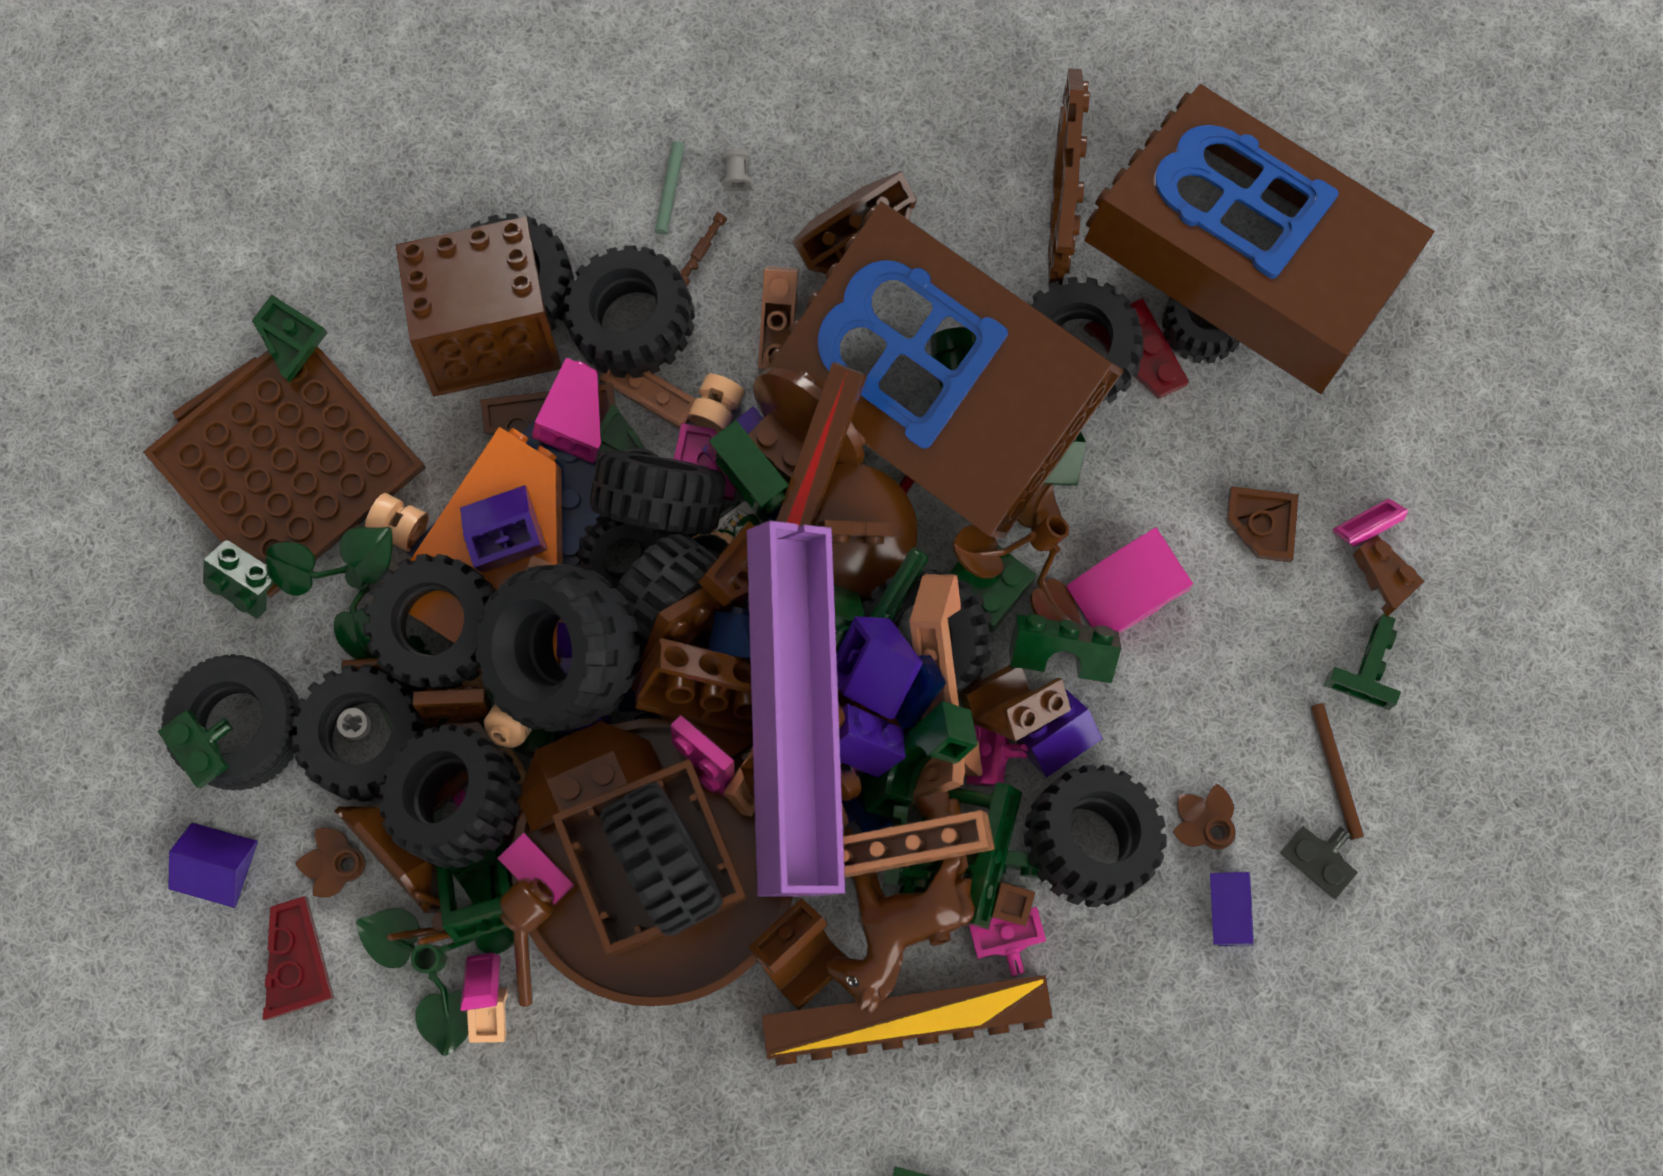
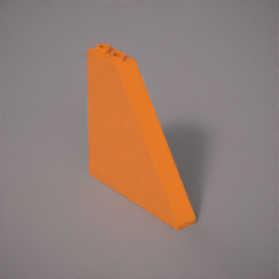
(501, 467)

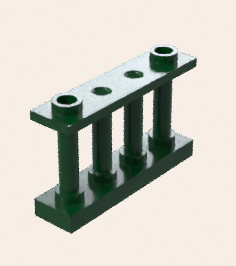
(989, 866)

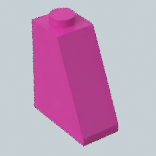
(571, 412)

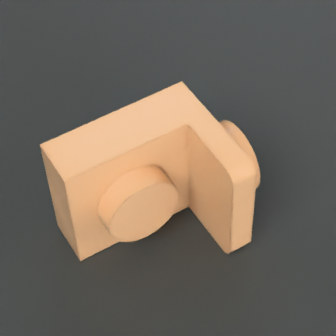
(490, 1022)

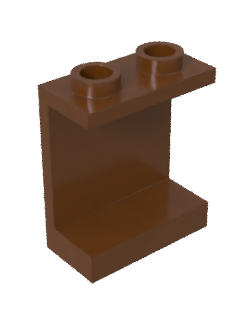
(1009, 707)
(797, 953)

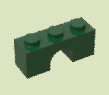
(1039, 638)

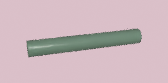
(669, 188)

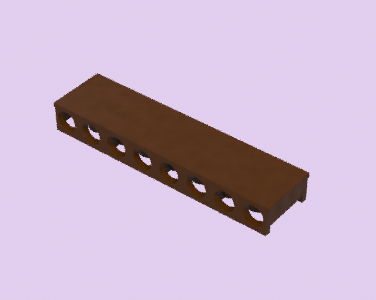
(705, 687)

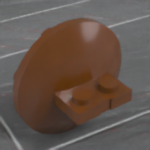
(788, 407)
(869, 525)

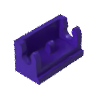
(1232, 909)

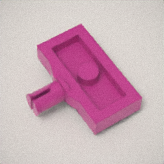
(994, 755)
(1008, 939)

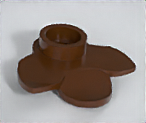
(1203, 815)
(327, 862)

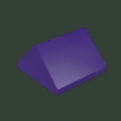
(210, 864)

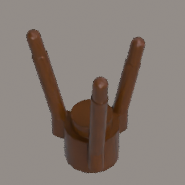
(431, 934)

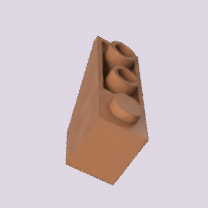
(778, 309)

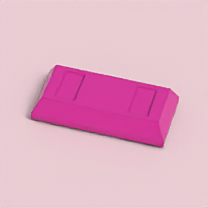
(1371, 522)
(480, 981)

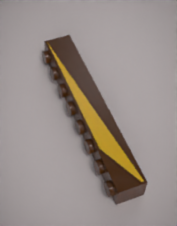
(907, 1018)

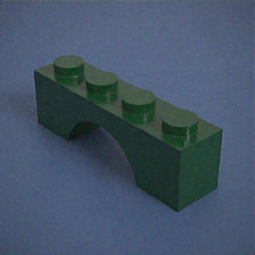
(941, 734)

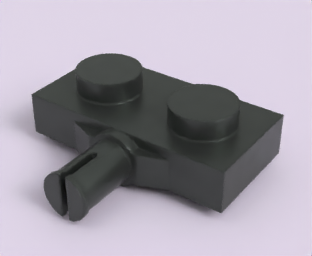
(1321, 860)

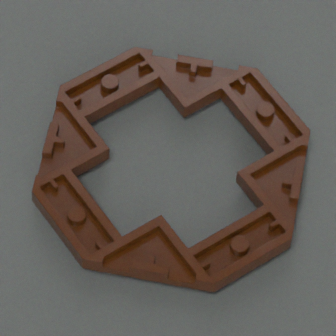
(1065, 182)

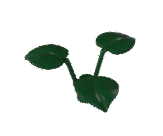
(367, 557)
(437, 1015)

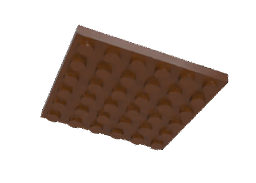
(284, 458)

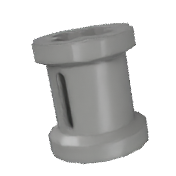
(736, 168)

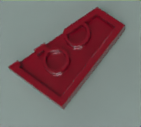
(1158, 367)
(295, 962)

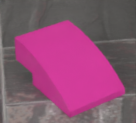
(1130, 583)

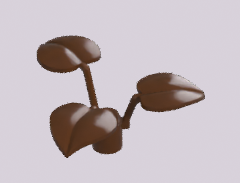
(982, 558)

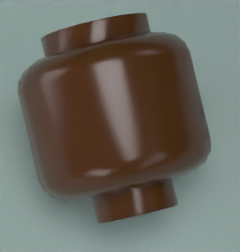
(527, 904)

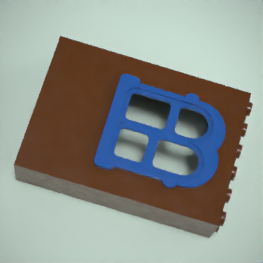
(1291, 304)
(999, 414)

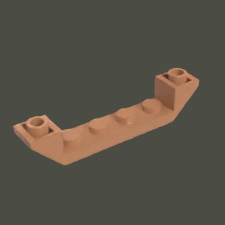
(935, 602)

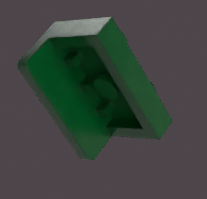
(238, 578)

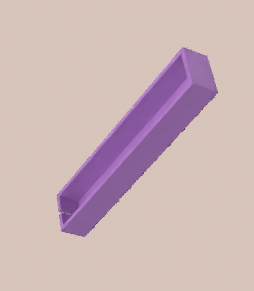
(795, 711)

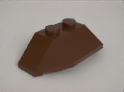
(825, 236)
(582, 769)
(405, 867)

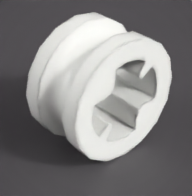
(343, 719)

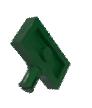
(196, 746)

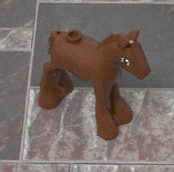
(904, 918)

